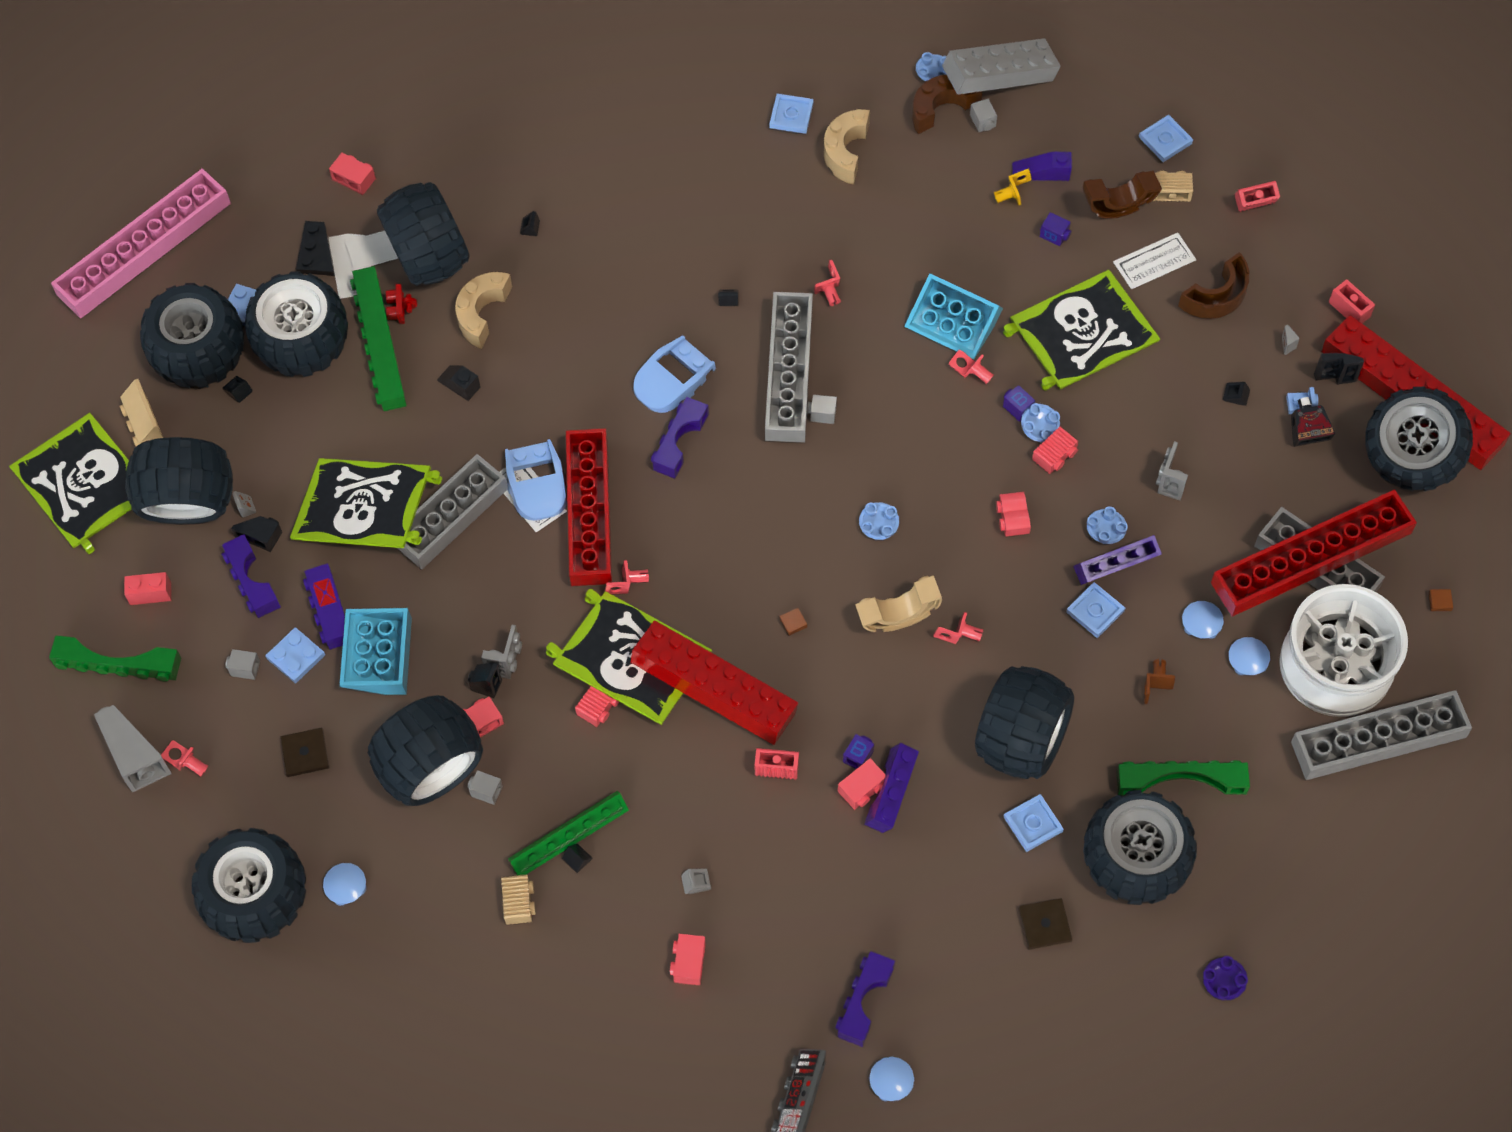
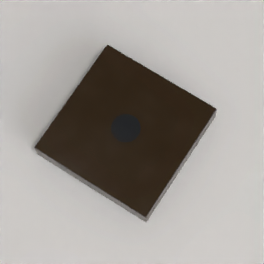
(304, 752)
(1045, 923)

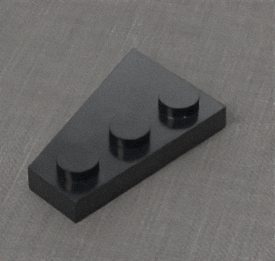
(315, 251)

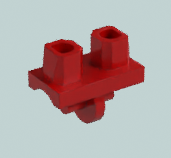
(398, 311)

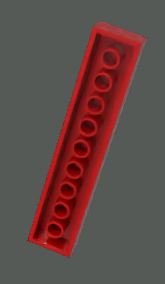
(1389, 371)
(1313, 552)

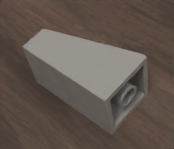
(133, 754)

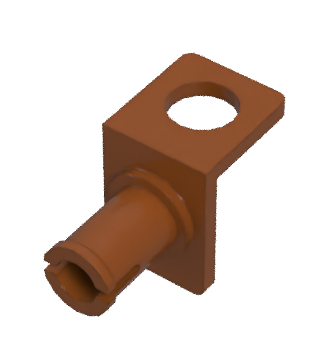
(1158, 679)

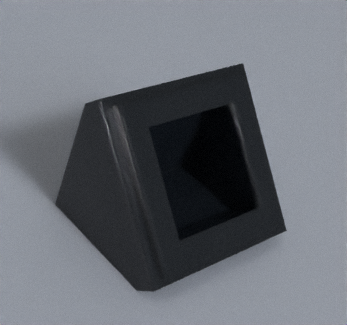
(530, 224)
(728, 297)
(576, 857)

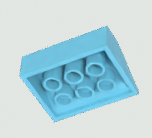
(953, 316)
(376, 650)

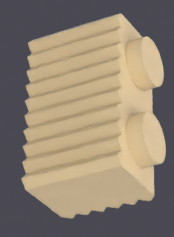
(1175, 186)
(517, 899)

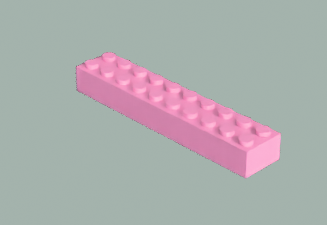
(141, 243)

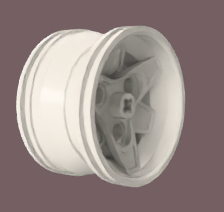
(1352, 608)

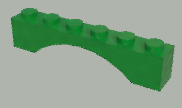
(156, 663)
(1226, 777)

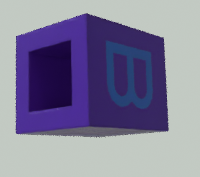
(1055, 229)
(1017, 401)
(858, 751)

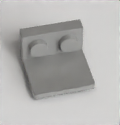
(1171, 481)
(506, 661)

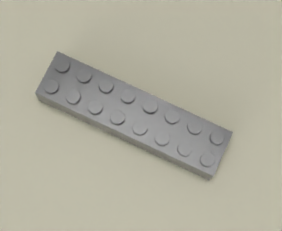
(789, 367)
(1381, 735)

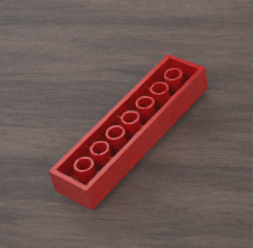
(588, 507)
(714, 682)

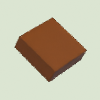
(1440, 600)
(793, 621)

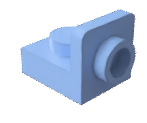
(1292, 399)

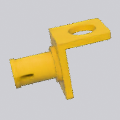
(1012, 191)

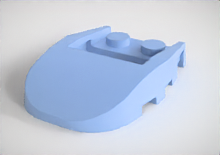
(662, 390)
(538, 496)

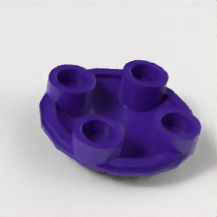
(1225, 978)

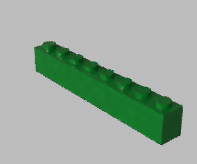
(379, 339)

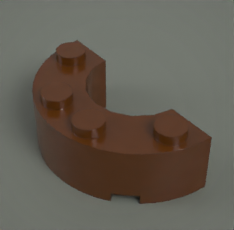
(936, 93)
(1124, 199)
(1220, 301)

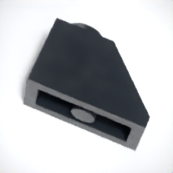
(460, 381)
(259, 532)
(485, 679)

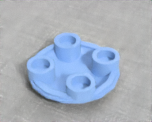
(930, 66)
(1040, 422)
(879, 520)
(1106, 526)
(1202, 619)
(1249, 656)
(344, 883)
(891, 1079)

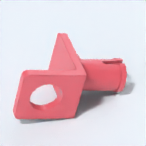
(828, 286)
(971, 367)
(628, 577)
(962, 630)
(186, 759)

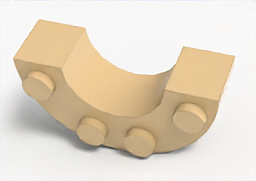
(839, 133)
(473, 297)
(903, 610)

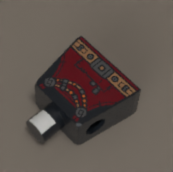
(1310, 424)

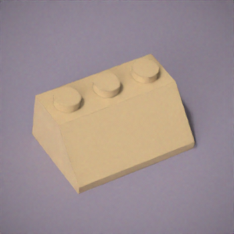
(139, 413)

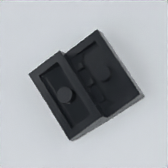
(1341, 366)

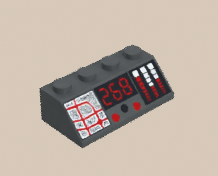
(801, 1091)

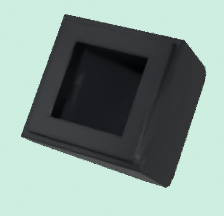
(238, 389)
(1237, 393)

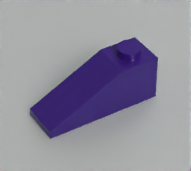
(1047, 166)

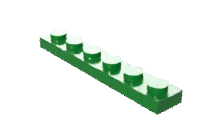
(568, 834)

